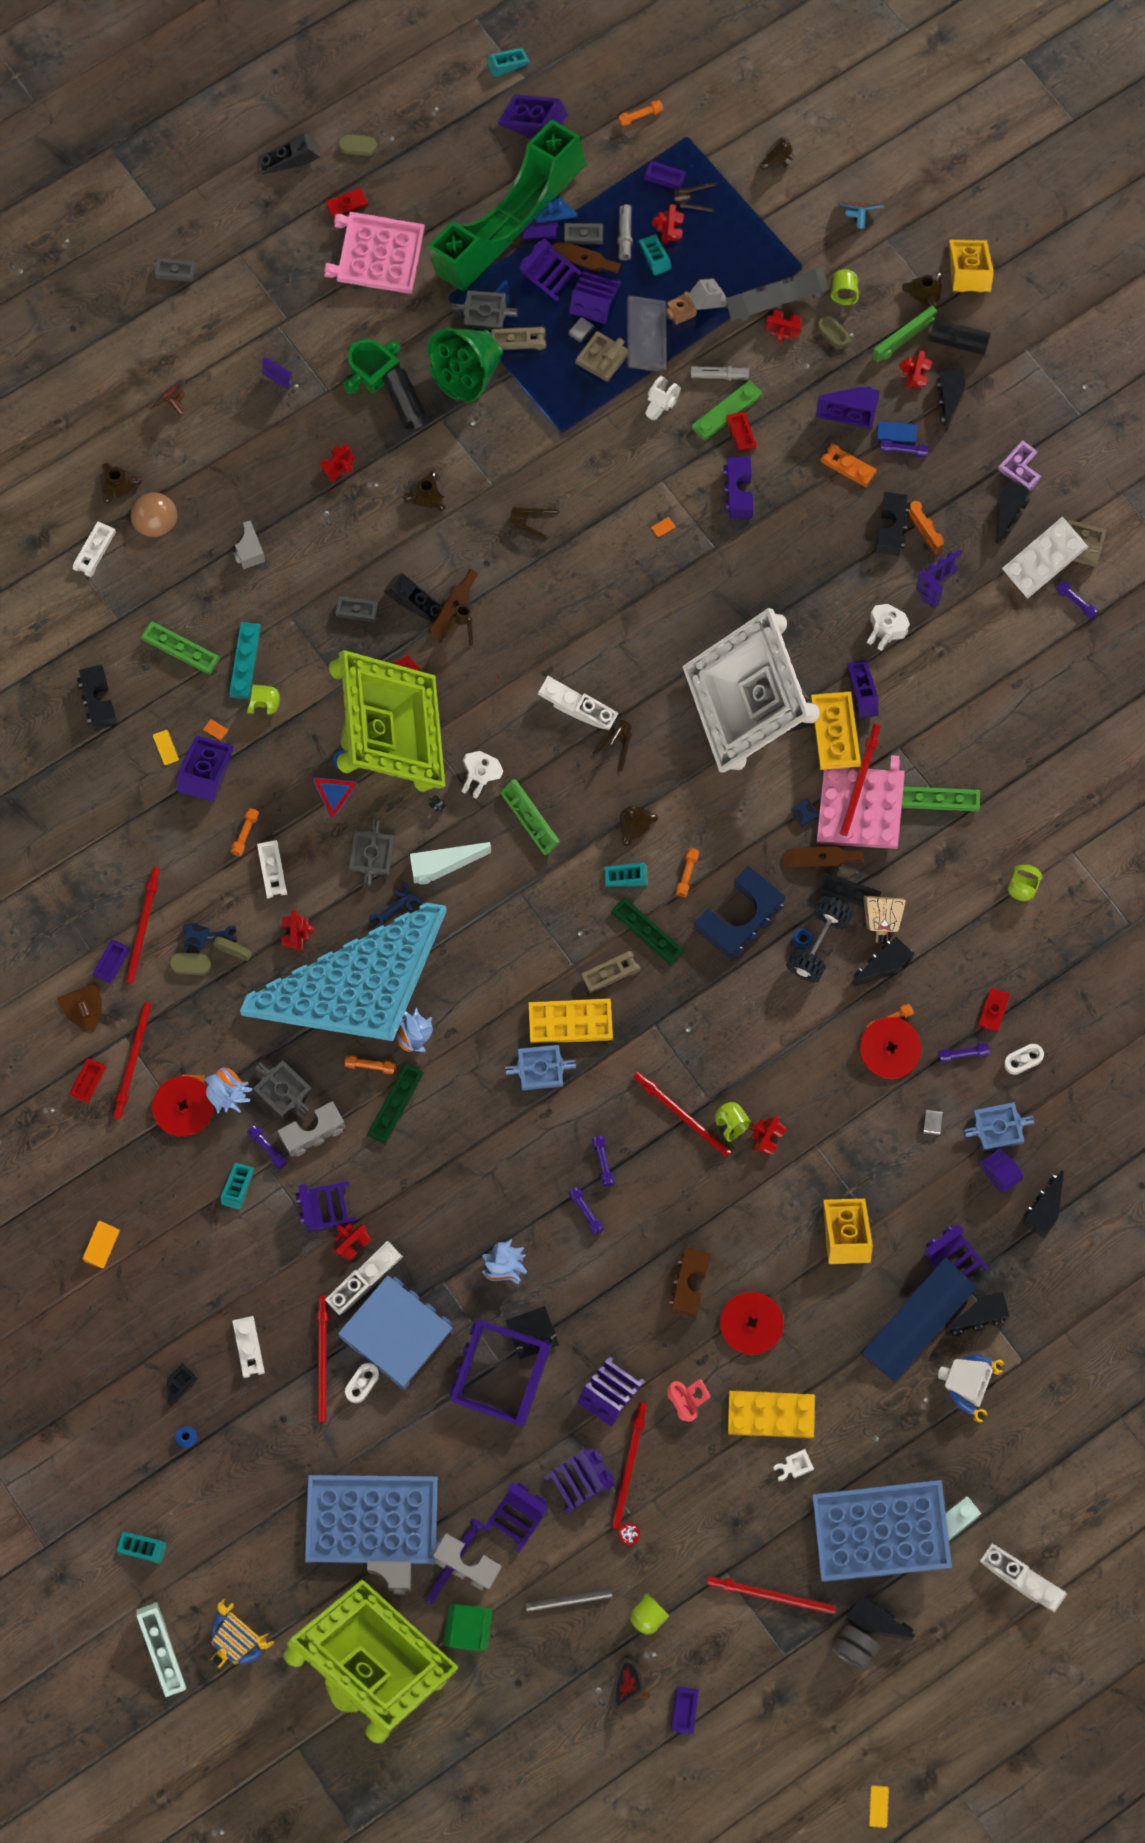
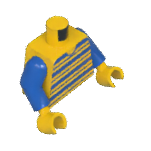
(235, 1639)

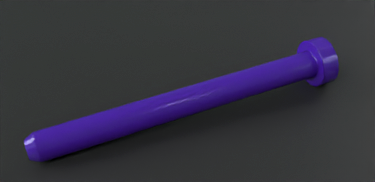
(475, 1526)

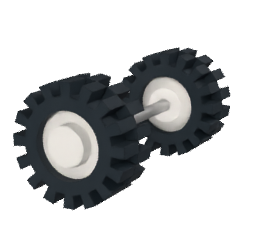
(833, 914)

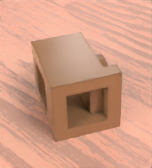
(681, 309)

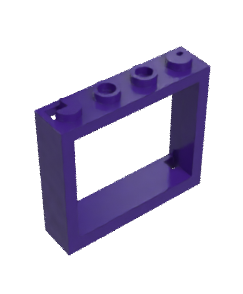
(464, 1368)

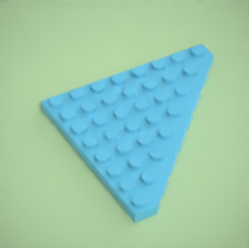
(358, 987)

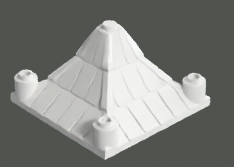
(747, 690)

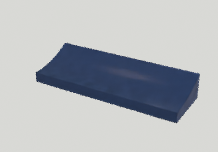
(919, 1320)

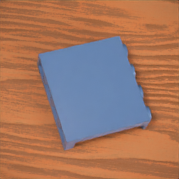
(396, 1331)

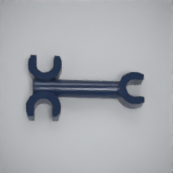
(404, 898)
(212, 935)

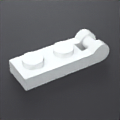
(94, 548)
(272, 868)
(248, 1346)

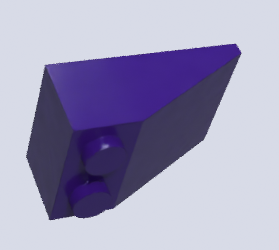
(531, 113)
(850, 406)
(204, 768)

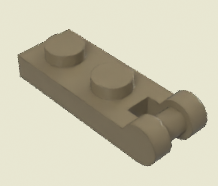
(520, 338)
(610, 972)

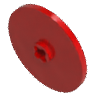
(874, 1045)
(176, 1092)
(749, 1339)

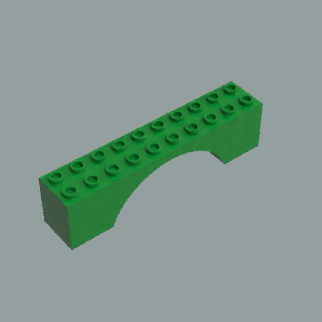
(548, 167)

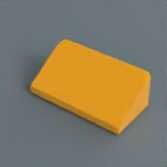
(101, 1244)

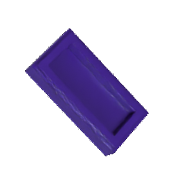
(665, 175)
(111, 961)
(685, 1710)

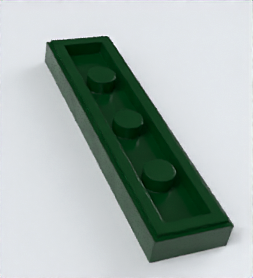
(647, 931)
(395, 1104)

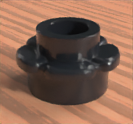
(436, 803)

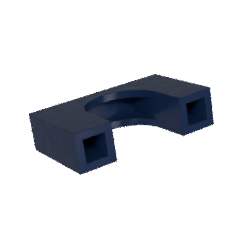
(730, 938)

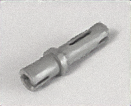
(625, 239)
(720, 373)

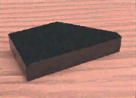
(179, 1383)

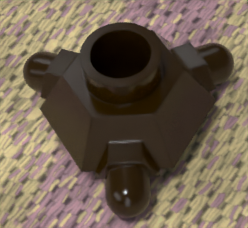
(778, 154)
(925, 289)
(116, 482)
(427, 493)
(635, 823)

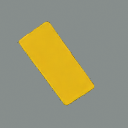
(165, 747)
(879, 1806)

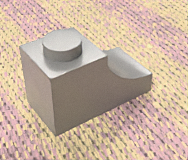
(707, 295)
(248, 549)
(394, 1573)

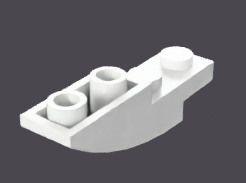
(577, 705)
(364, 1278)
(1022, 1578)

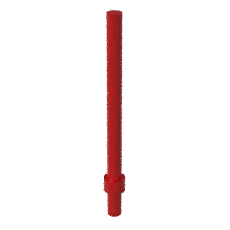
(871, 745)
(151, 889)
(651, 1088)
(122, 1097)
(322, 1318)
(638, 1424)
(730, 1585)

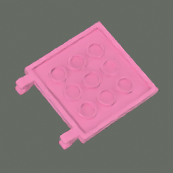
(378, 252)
(877, 811)

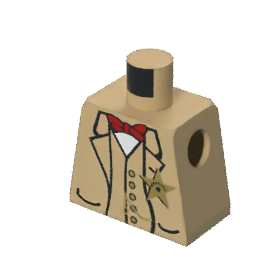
(883, 915)

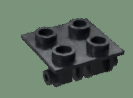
(534, 1324)

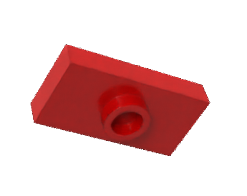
(347, 203)
(741, 432)
(994, 1010)
(88, 1081)

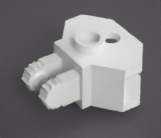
(661, 400)
(887, 625)
(478, 772)

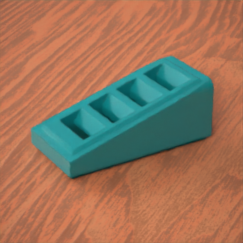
(496, 65)
(657, 265)
(642, 881)
(233, 1198)
(154, 1550)

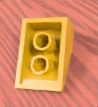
(970, 265)
(847, 1231)

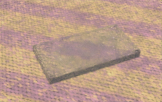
(646, 334)

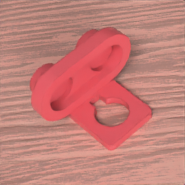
(685, 1401)

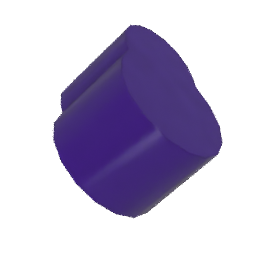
(1001, 1170)

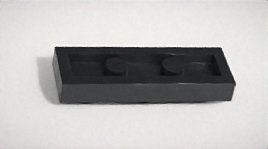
(845, 889)

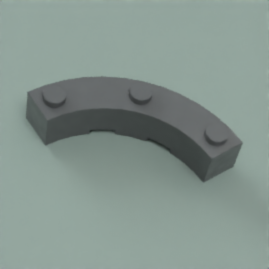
(777, 294)

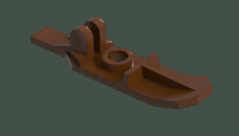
(595, 260)
(460, 595)
(810, 856)

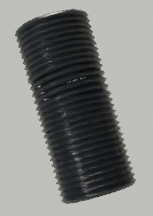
(967, 338)
(405, 399)

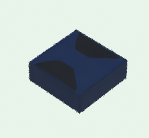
(805, 813)
(196, 935)

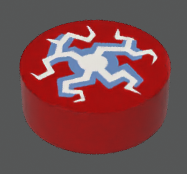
(629, 1534)

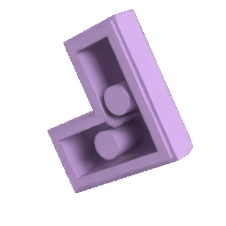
(1016, 466)

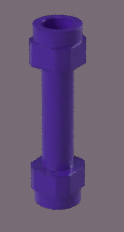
(887, 446)
(1065, 589)
(946, 1055)
(256, 1134)
(599, 1145)
(577, 1196)

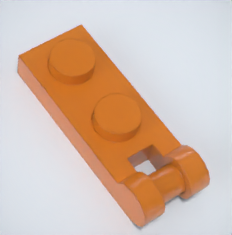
(848, 465)
(926, 528)

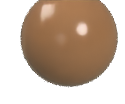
(153, 514)

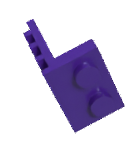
(540, 262)
(593, 297)
(928, 584)
(310, 1204)
(948, 1245)
(603, 1399)
(591, 1472)
(526, 1504)

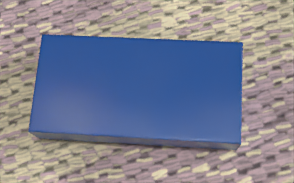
(897, 432)

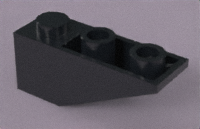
(290, 155)
(951, 393)
(1010, 503)
(413, 598)
(888, 962)
(1046, 1211)
(986, 1311)
(873, 1620)

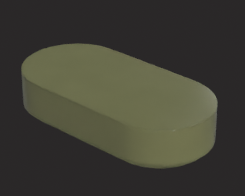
(358, 145)
(833, 332)
(232, 948)
(190, 964)

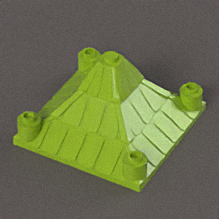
(389, 720)
(371, 1659)

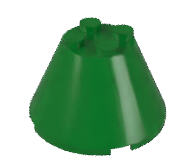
(463, 361)

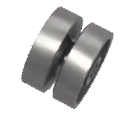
(856, 1648)

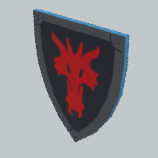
(860, 213)

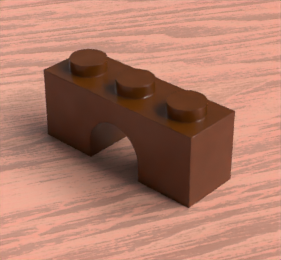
(693, 1264)

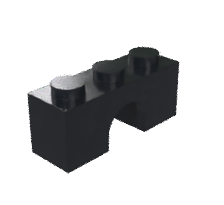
(894, 509)
(93, 682)

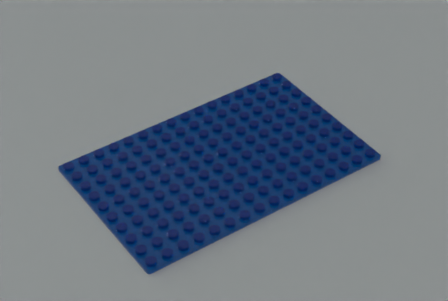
(721, 245)

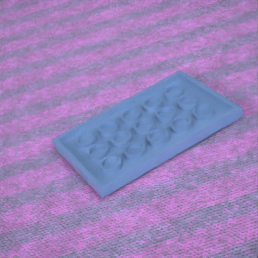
(371, 1519)
(882, 1531)

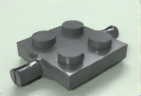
(484, 310)
(371, 853)
(282, 1089)

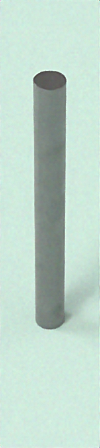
(569, 1600)

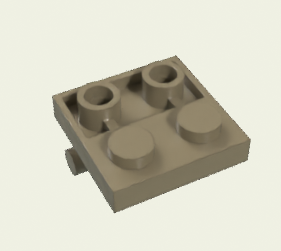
(602, 356)
(1093, 538)

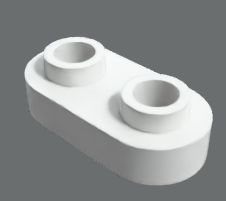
(1023, 1060)
(361, 1383)

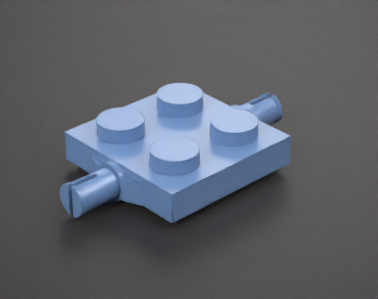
(540, 1067)
(998, 1126)

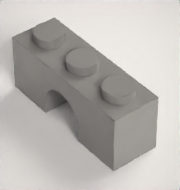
(298, 1140)
(448, 1554)

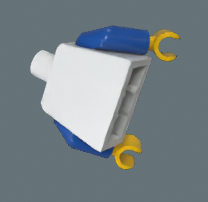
(968, 1381)

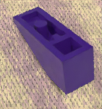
(863, 689)

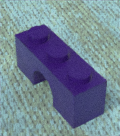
(739, 502)

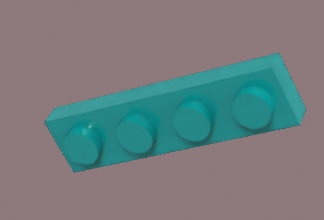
(245, 660)

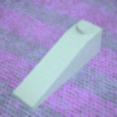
(437, 863)
(961, 1516)
(160, 1649)

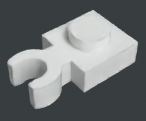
(797, 1464)

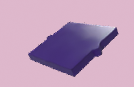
(540, 231)
(276, 373)

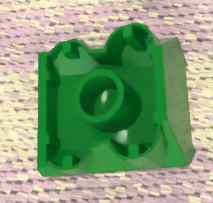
(467, 1628)

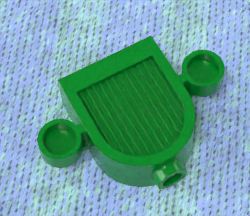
(370, 364)

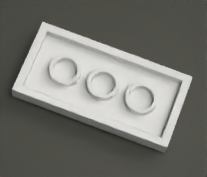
(1045, 557)

